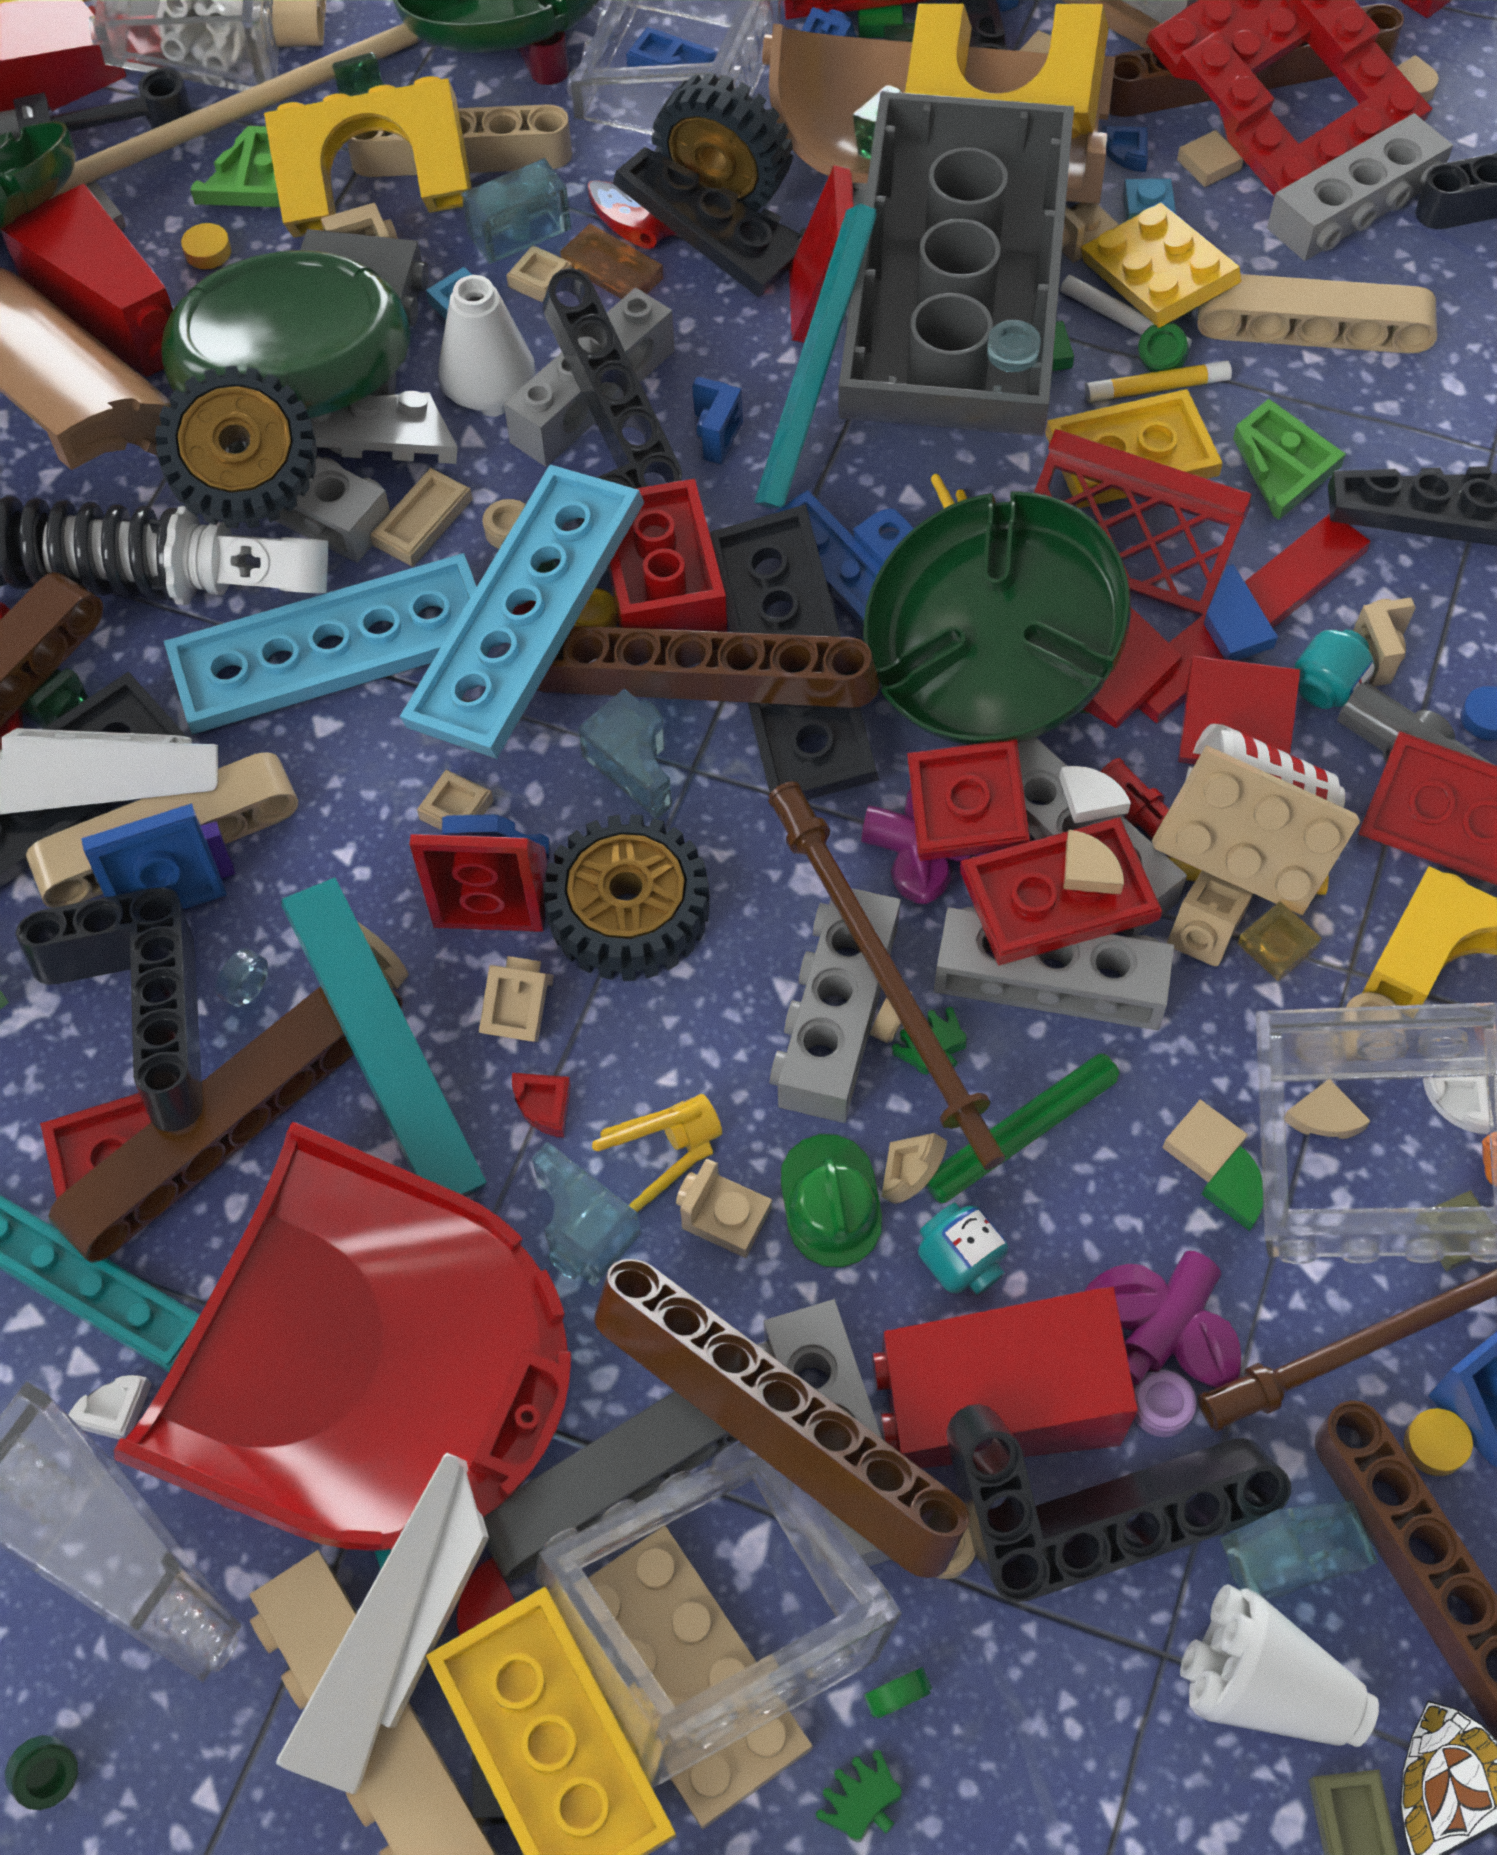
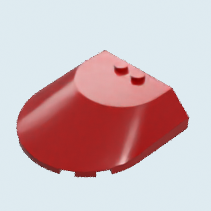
(357, 1350)

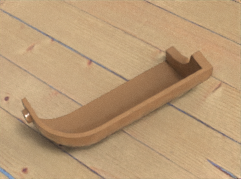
(826, 78)
(71, 379)

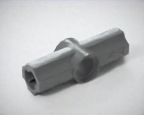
(1381, 718)

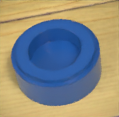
(1480, 713)

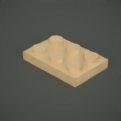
(1255, 830)

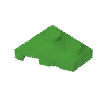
(242, 174)
(1284, 456)

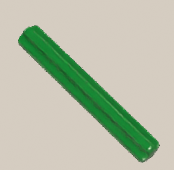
(1027, 1124)

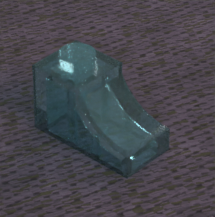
(624, 746)
(588, 1221)
(1298, 1548)

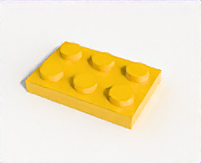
(1160, 264)
(1153, 428)

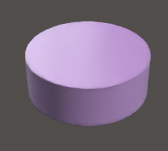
(1164, 1403)

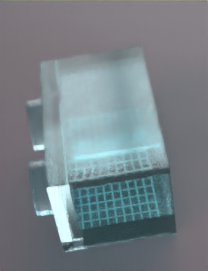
(516, 210)

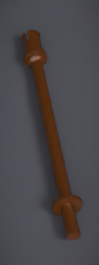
(809, 837)
(1266, 1387)

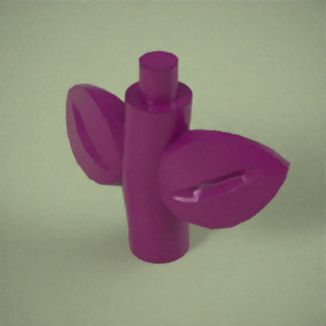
(913, 878)
(1173, 1320)

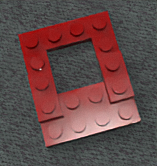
(1233, 40)

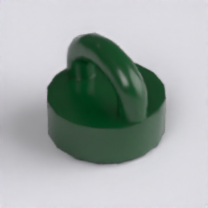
(41, 1772)

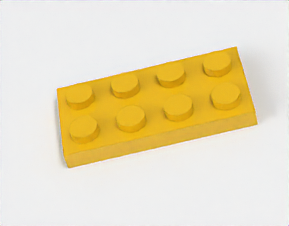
(548, 1736)

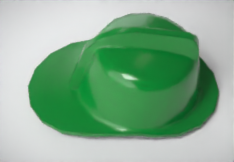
(831, 1200)

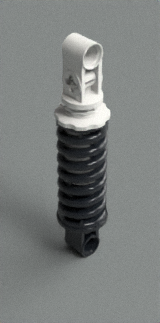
(147, 554)

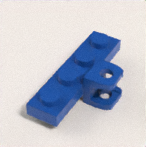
(852, 561)

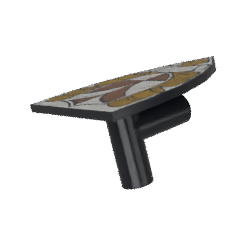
(1448, 1782)

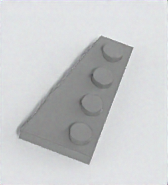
(390, 423)

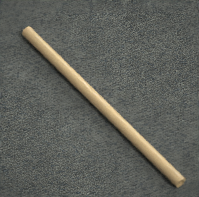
(231, 109)

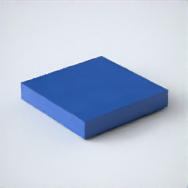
(157, 853)

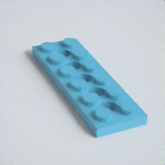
(299, 629)
(534, 636)

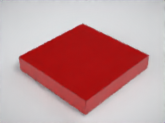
(1241, 696)
(968, 799)
(89, 1136)

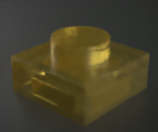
(1279, 941)

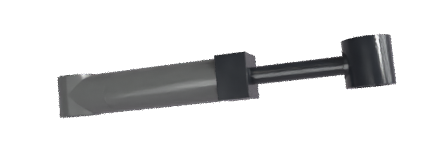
(161, 101)

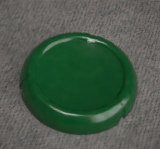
(490, 24)
(33, 167)
(299, 315)
(998, 618)

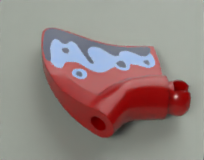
(626, 215)

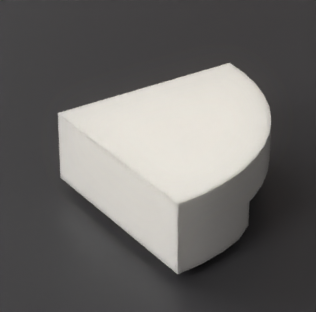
(1092, 794)
(1460, 1101)
(113, 1407)

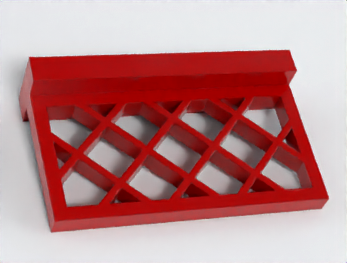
(1159, 486)

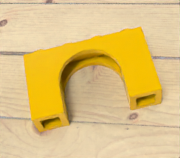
(1067, 78)
(310, 135)
(1438, 926)

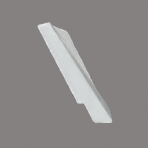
(88, 767)
(391, 1634)

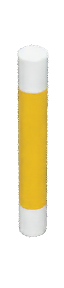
(1158, 381)

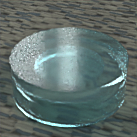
(1013, 345)
(242, 977)

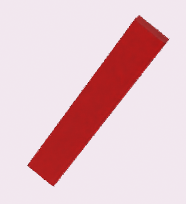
(1279, 591)

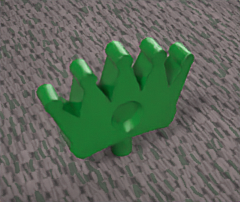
(948, 1034)
(864, 1800)

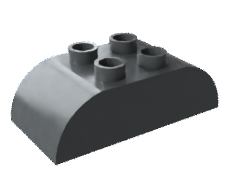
(958, 244)

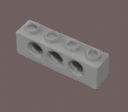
(1357, 187)
(550, 408)
(336, 508)
(1041, 782)
(1074, 990)
(827, 1083)
(818, 1340)

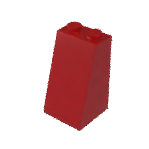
(50, 51)
(93, 275)
(1043, 1365)

